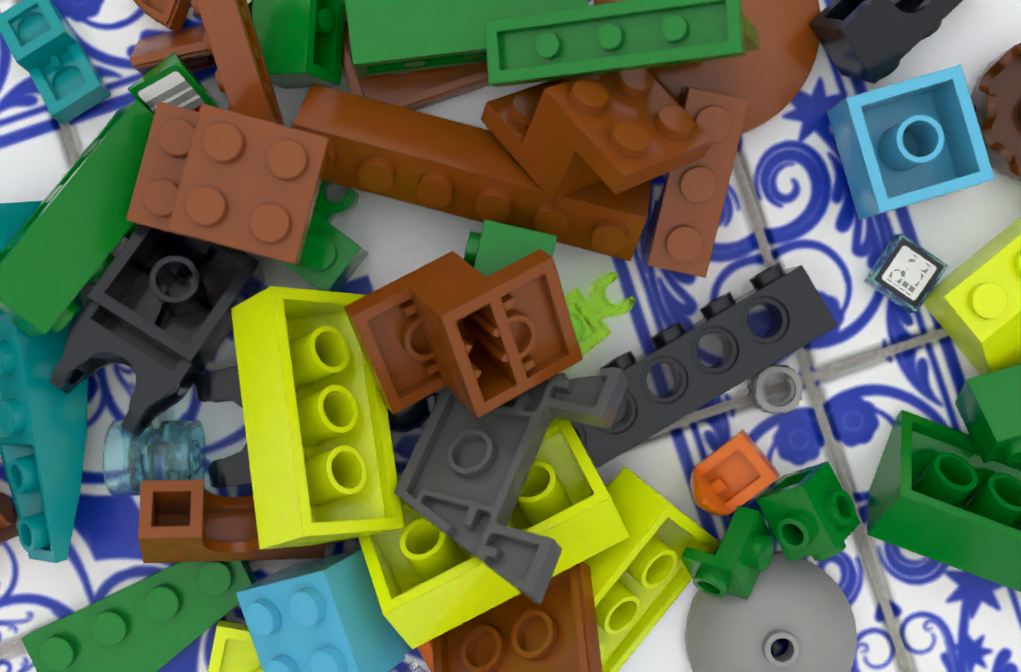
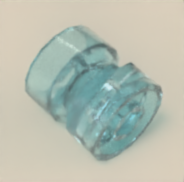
(160, 453)

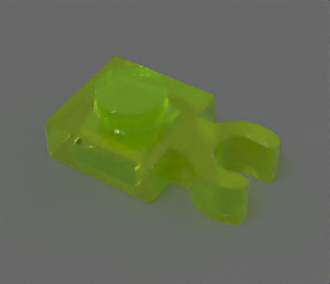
(589, 312)

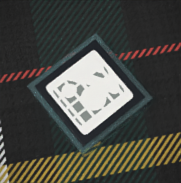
(905, 273)

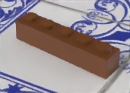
(239, 58)

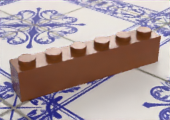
(462, 173)

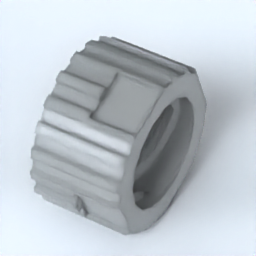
(793, 388)

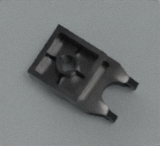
(142, 326)

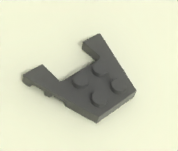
(474, 468)

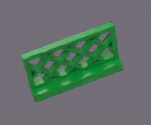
(614, 39)

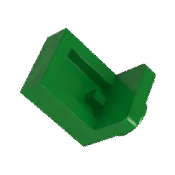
(739, 559)

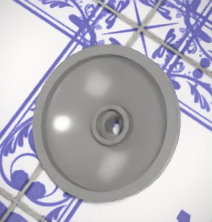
(786, 602)

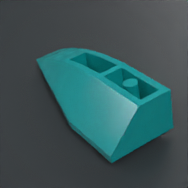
(39, 425)

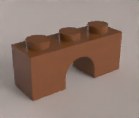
(694, 194)
(192, 525)

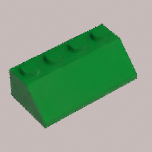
(946, 502)

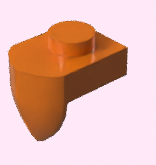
(731, 476)

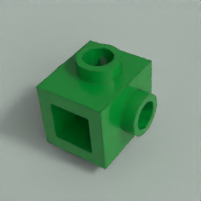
(809, 513)

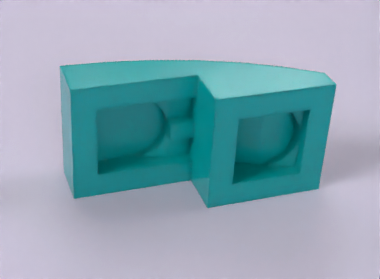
(53, 57)

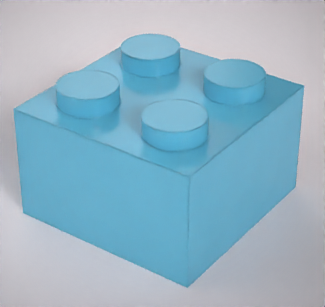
(910, 142)
(320, 618)

